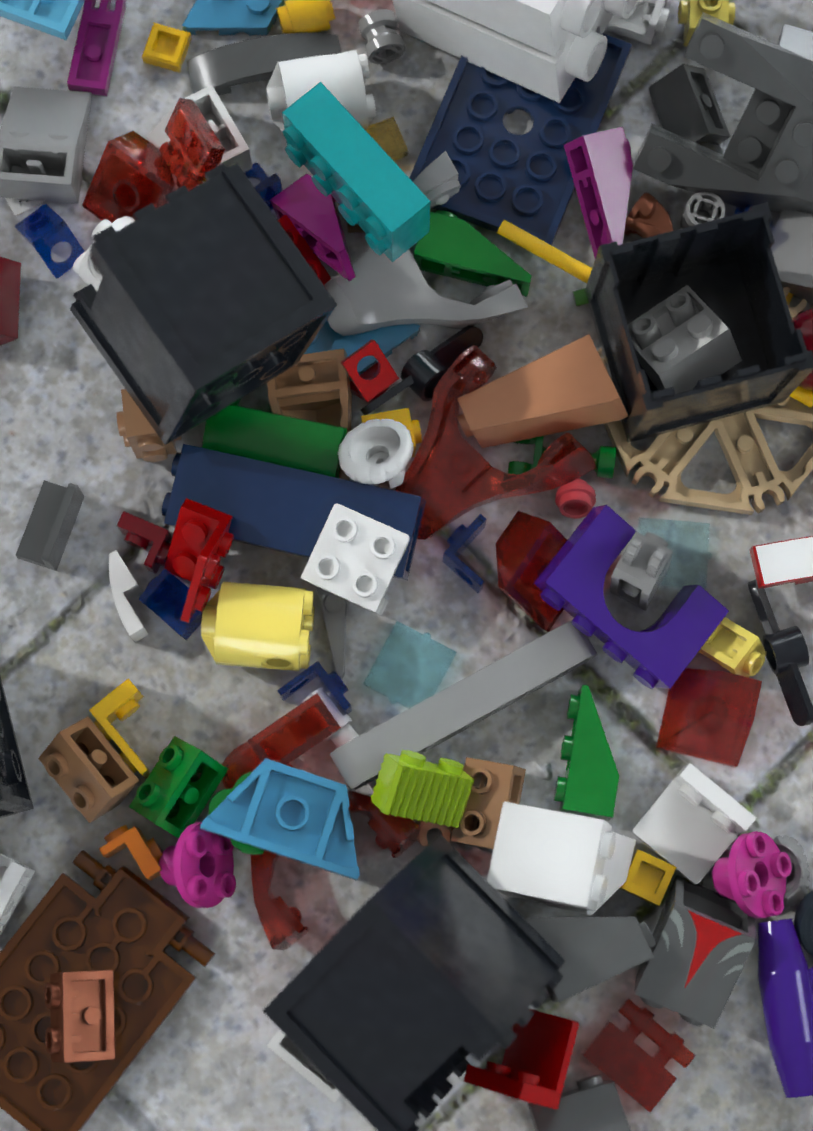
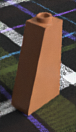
(543, 398)

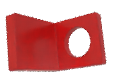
(374, 380)

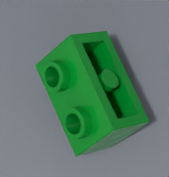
(178, 787)

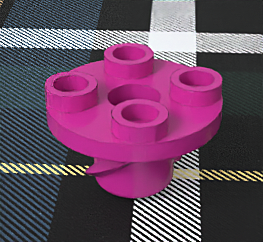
(200, 867)
(753, 875)

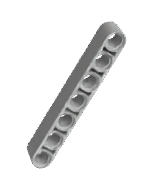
(464, 703)

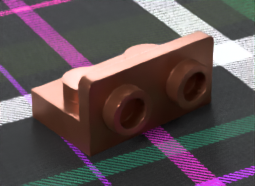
(80, 1016)

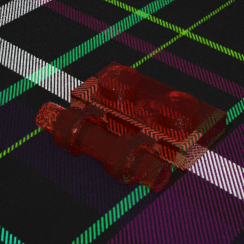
(192, 145)
(629, 1064)

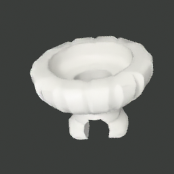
(376, 452)

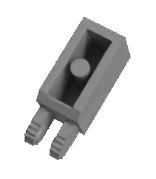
(641, 569)

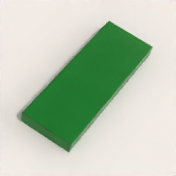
(275, 439)

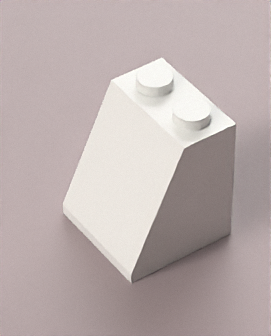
(551, 856)

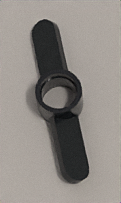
(427, 367)
(785, 655)

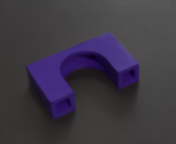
(577, 582)

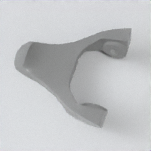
(397, 292)

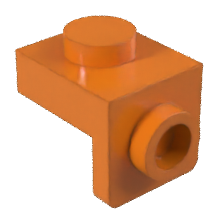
(145, 852)

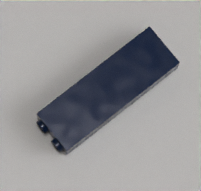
(282, 504)

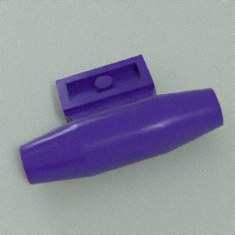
(787, 1004)

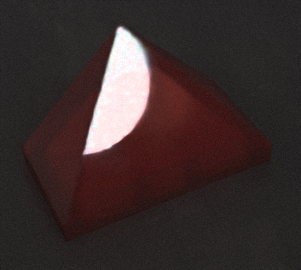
(295, 732)

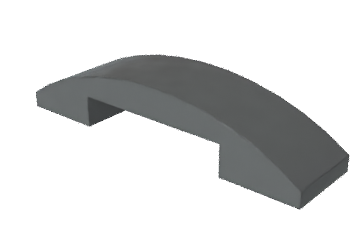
(255, 59)

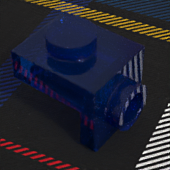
(167, 598)

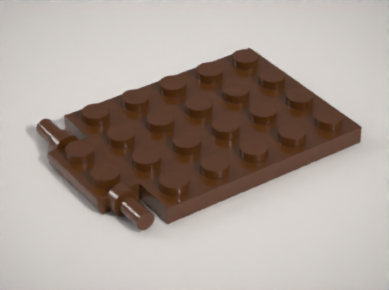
(77, 932)

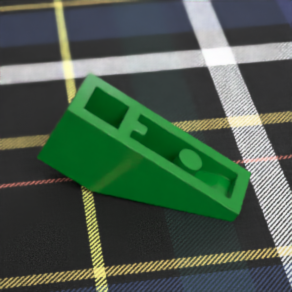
(465, 254)

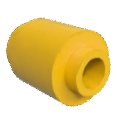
(305, 16)

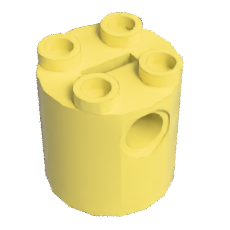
(259, 626)

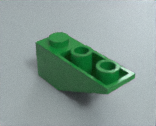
(590, 771)

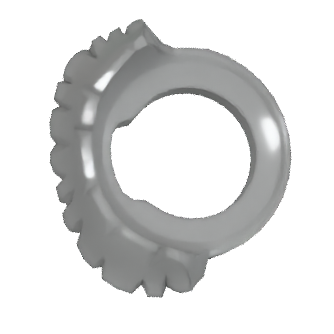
(798, 887)

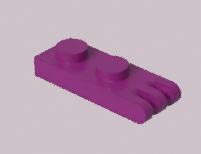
(96, 47)

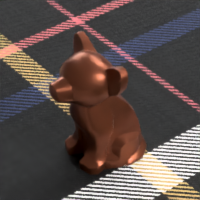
(648, 218)

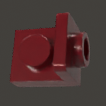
(144, 533)

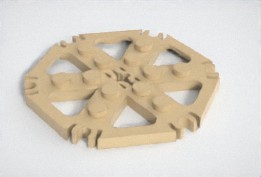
(742, 446)

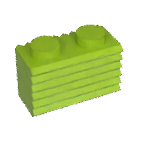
(422, 789)

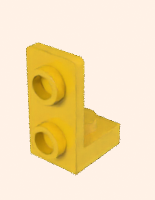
(120, 704)

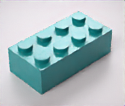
(355, 173)

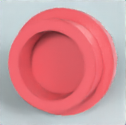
(575, 499)

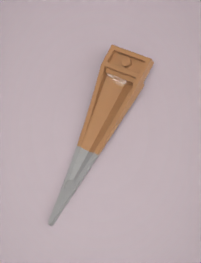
(321, 393)

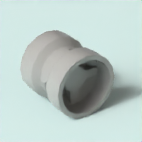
(381, 35)
(702, 201)

